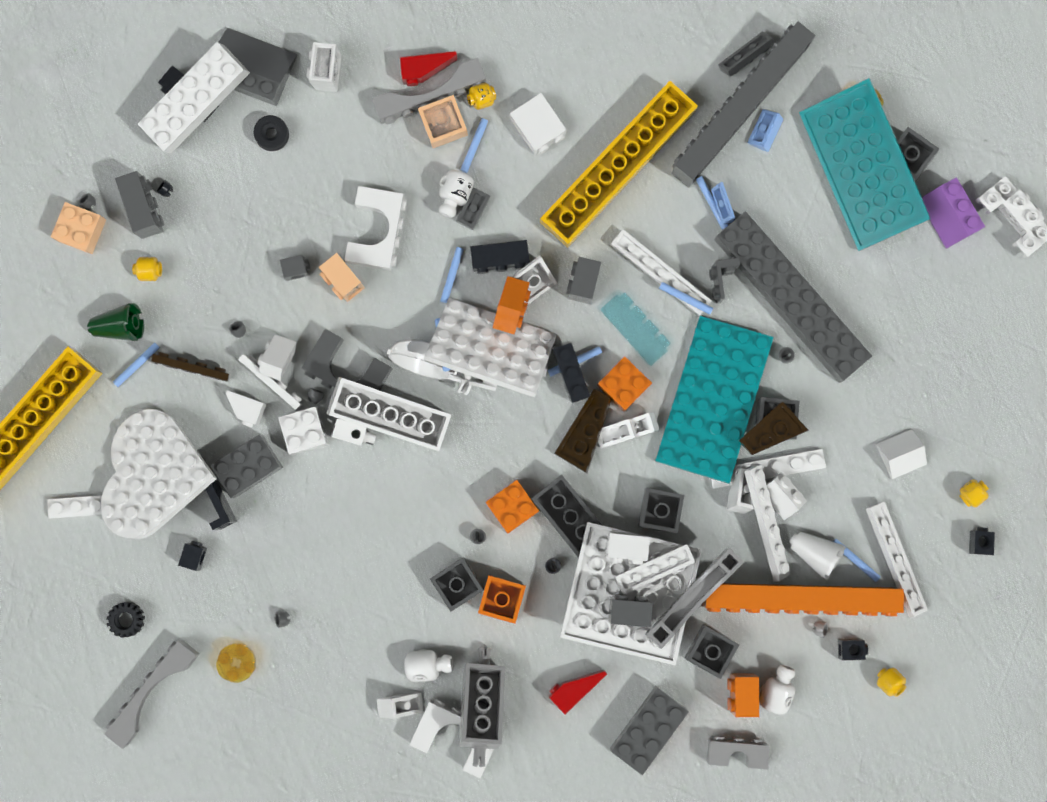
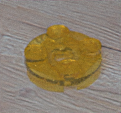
(230, 672)

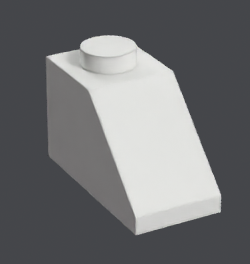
(246, 409)
(739, 495)
(399, 706)

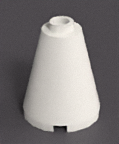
(817, 552)

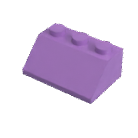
(952, 213)

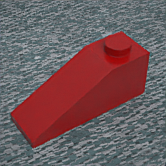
(422, 67)
(572, 691)

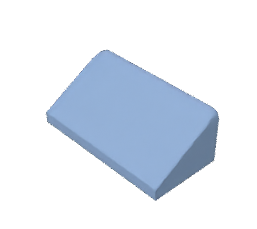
(765, 130)
(723, 203)

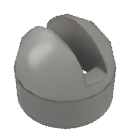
(821, 628)

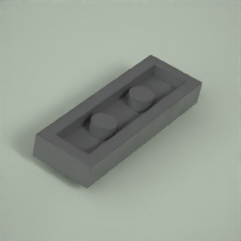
(746, 54)

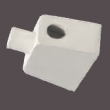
(343, 429)

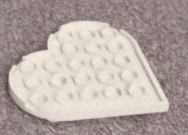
(153, 476)

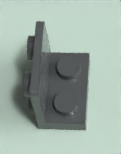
(719, 269)

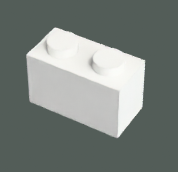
(276, 357)
(785, 496)

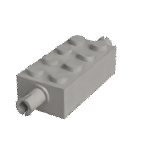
(482, 706)

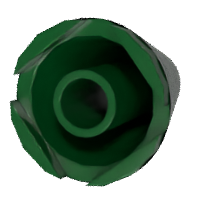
(119, 323)

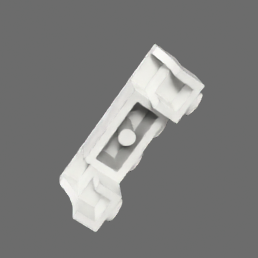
(1019, 212)

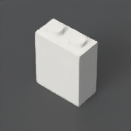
(538, 124)

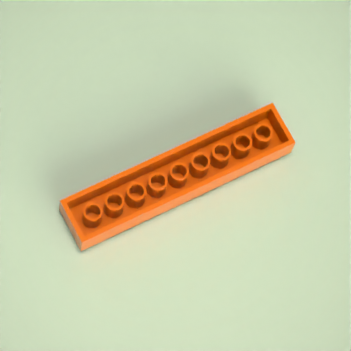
(806, 598)

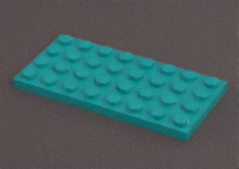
(864, 165)
(714, 399)

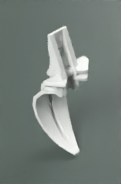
(411, 355)

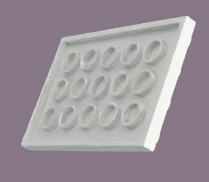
(473, 347)

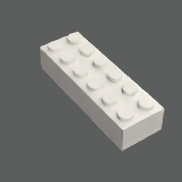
(193, 98)
(388, 414)

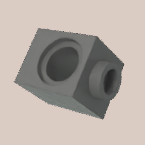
(295, 267)

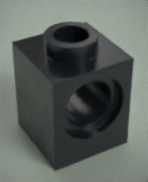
(987, 548)
(192, 556)
(844, 646)

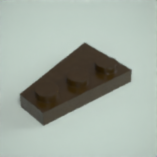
(773, 429)

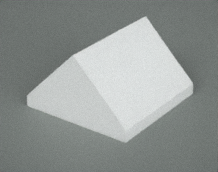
(538, 276)
(902, 453)

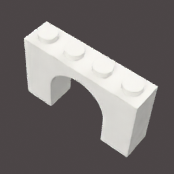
(382, 254)
(432, 721)

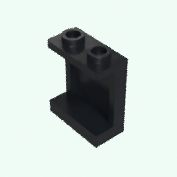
(221, 506)

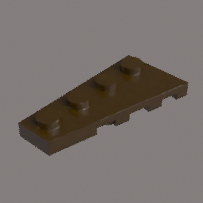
(182, 363)
(583, 435)

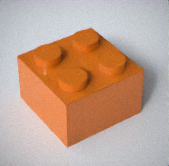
(512, 305)
(624, 384)
(512, 506)
(502, 599)
(743, 694)

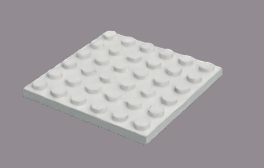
(596, 583)

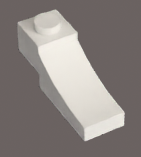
(628, 430)

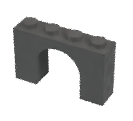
(320, 364)

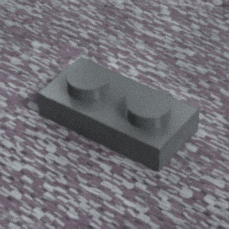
(473, 209)

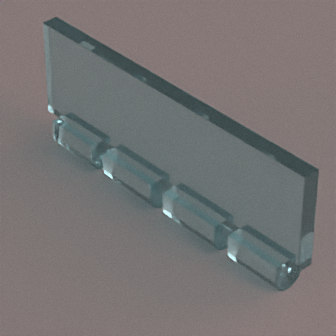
(630, 326)

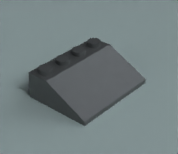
(267, 65)

